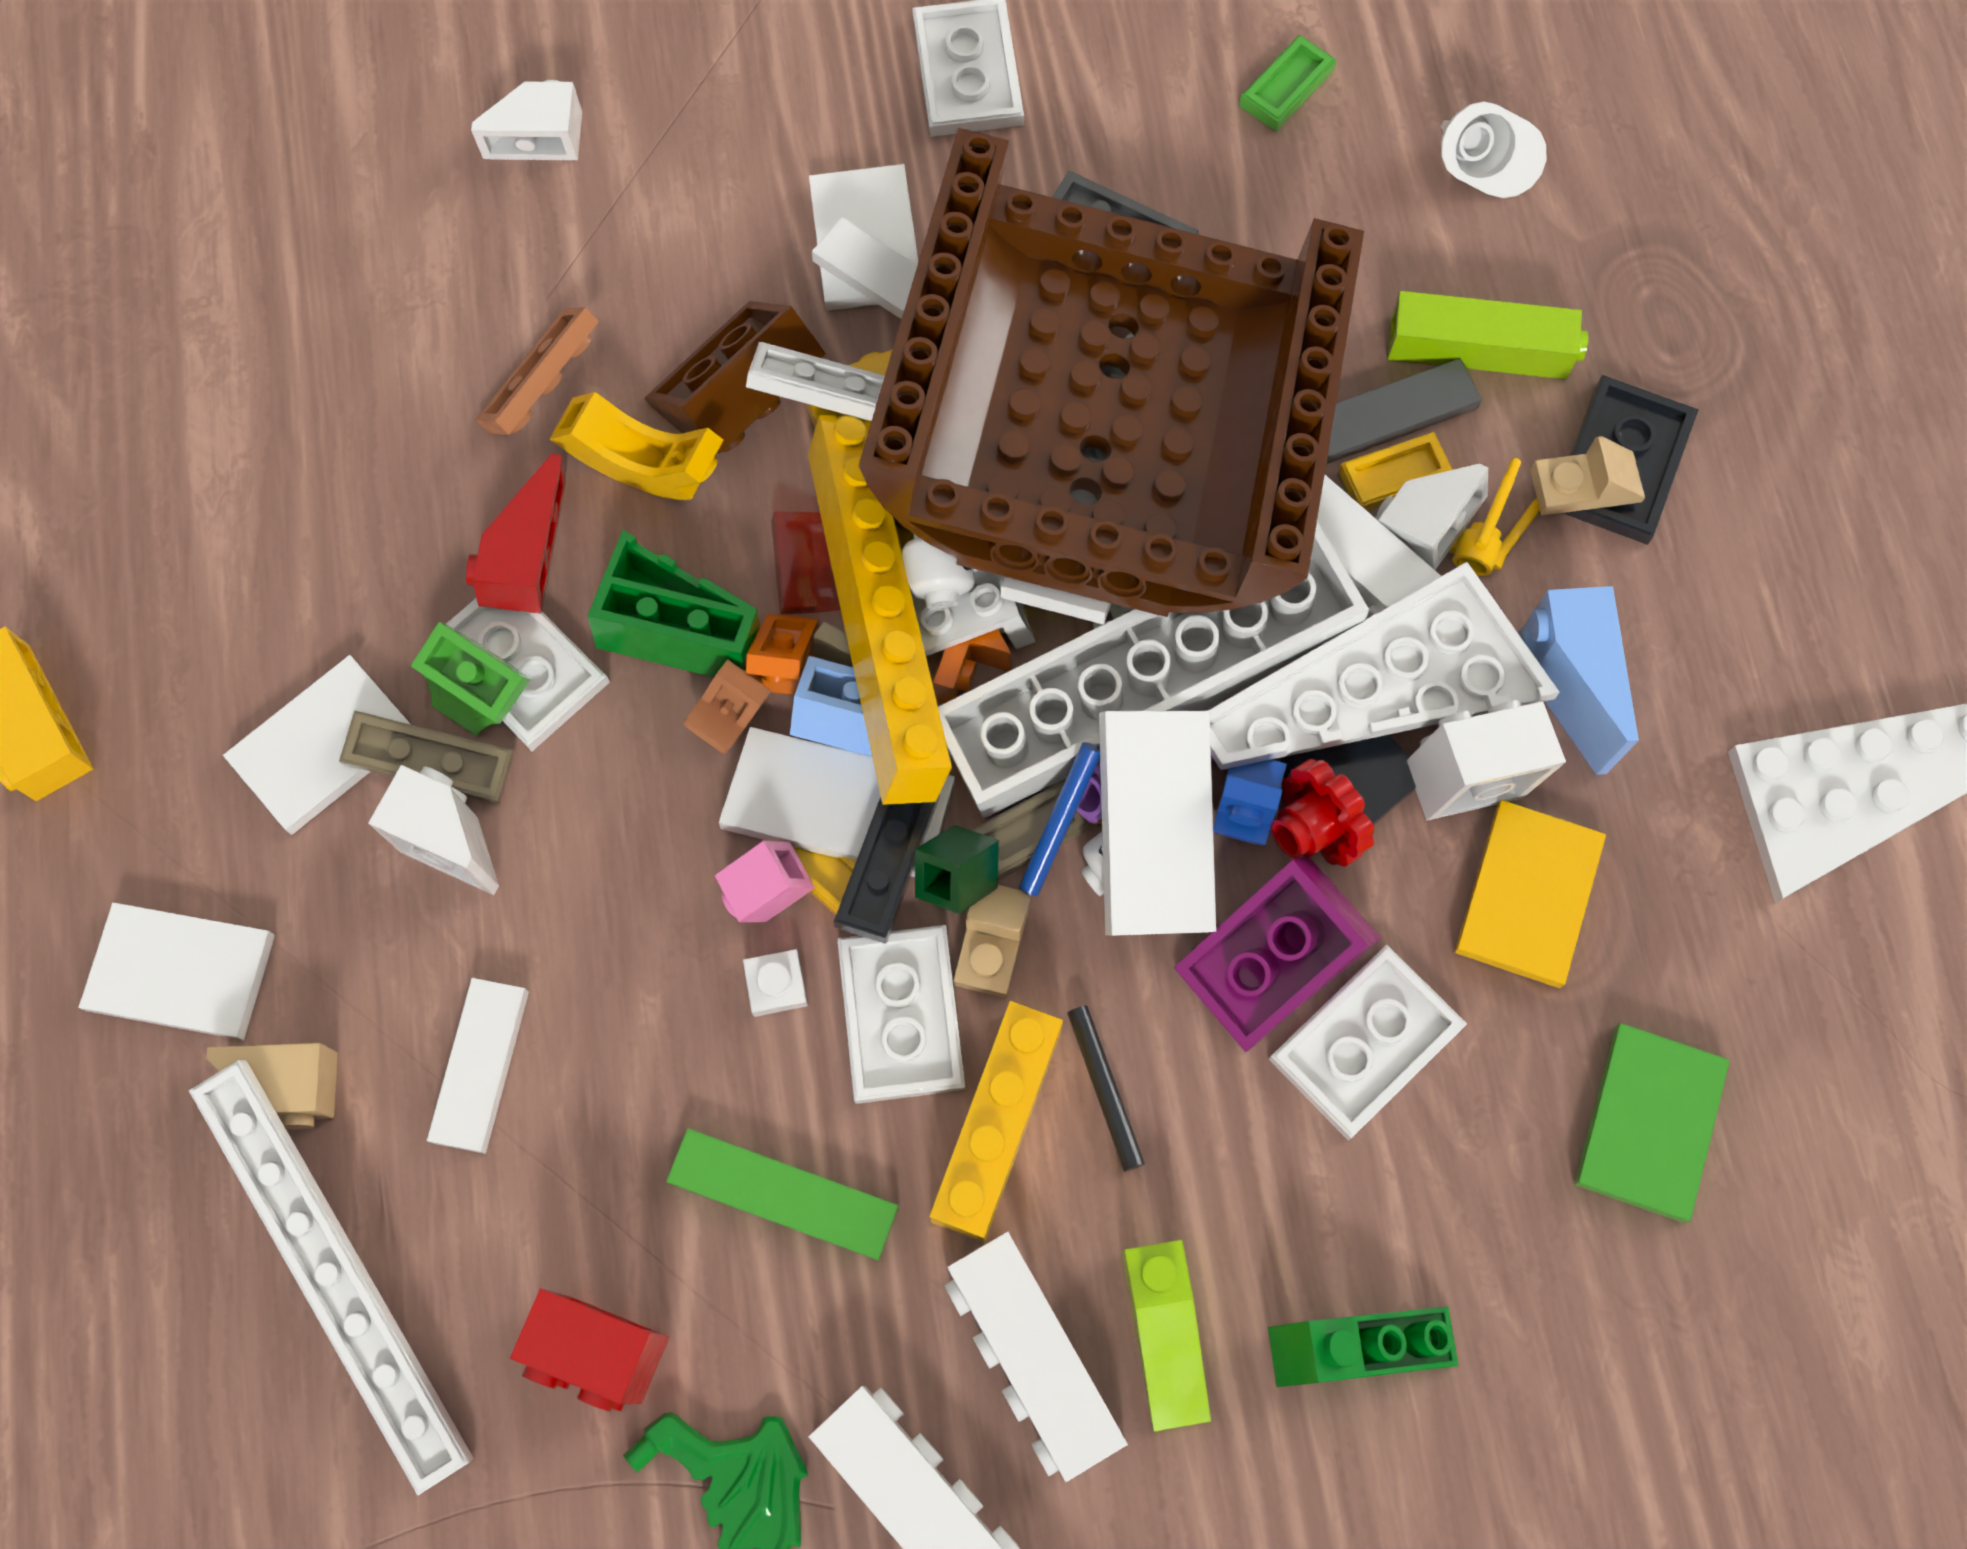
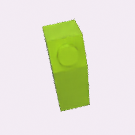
(1166, 1334)

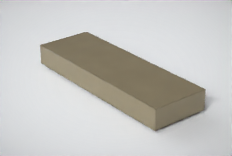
(387, 744)

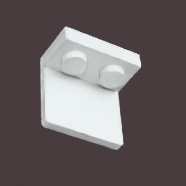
(976, 614)

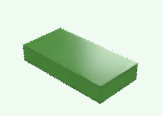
(1287, 83)

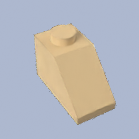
(293, 1076)

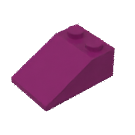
(1276, 952)

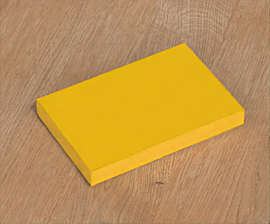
(1530, 894)

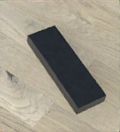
(883, 869)

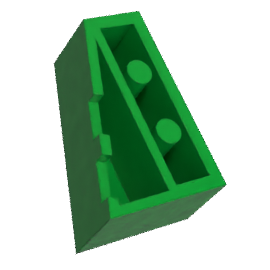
(667, 615)

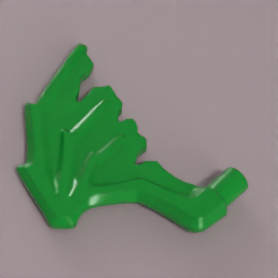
(751, 1483)

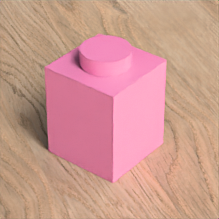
(763, 882)

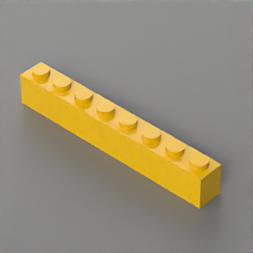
(878, 619)

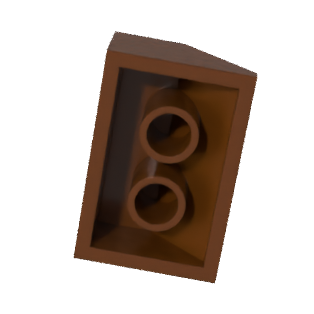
(712, 381)

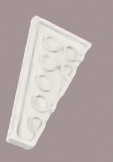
(1388, 675)
(1847, 789)

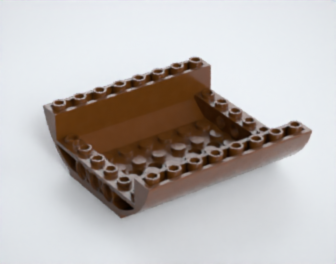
(1205, 437)

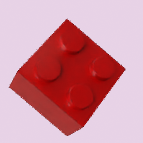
(588, 1348)

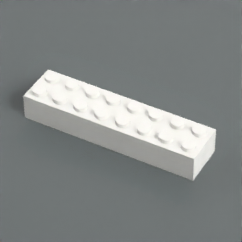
(1032, 720)

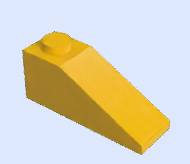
(35, 735)

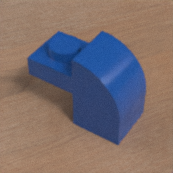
(1249, 801)

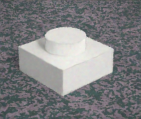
(775, 983)

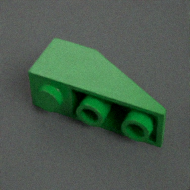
(1362, 1346)

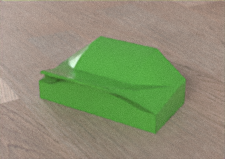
(468, 679)

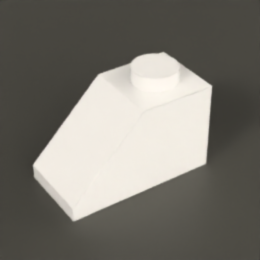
(532, 124)
(1435, 510)

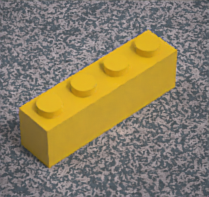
(996, 1122)

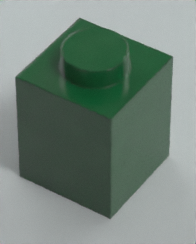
(956, 869)

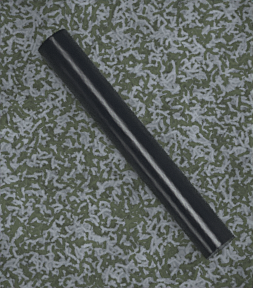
(1105, 1088)

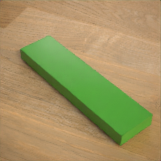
(783, 1194)

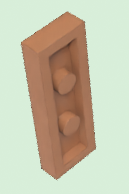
(538, 372)

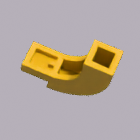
(634, 452)

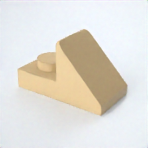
(1588, 481)
(992, 941)

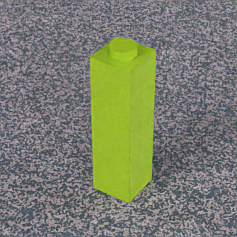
(1486, 335)

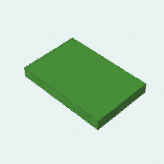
(1652, 1123)

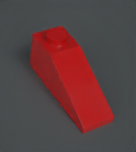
(519, 544)

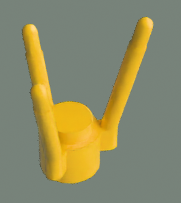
(1482, 542)

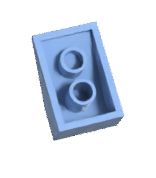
(1582, 652)

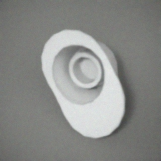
(1493, 149)

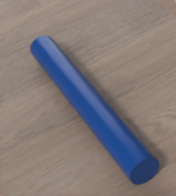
(1060, 818)

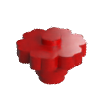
(1322, 816)

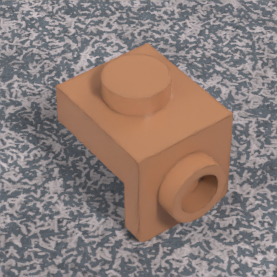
(726, 707)

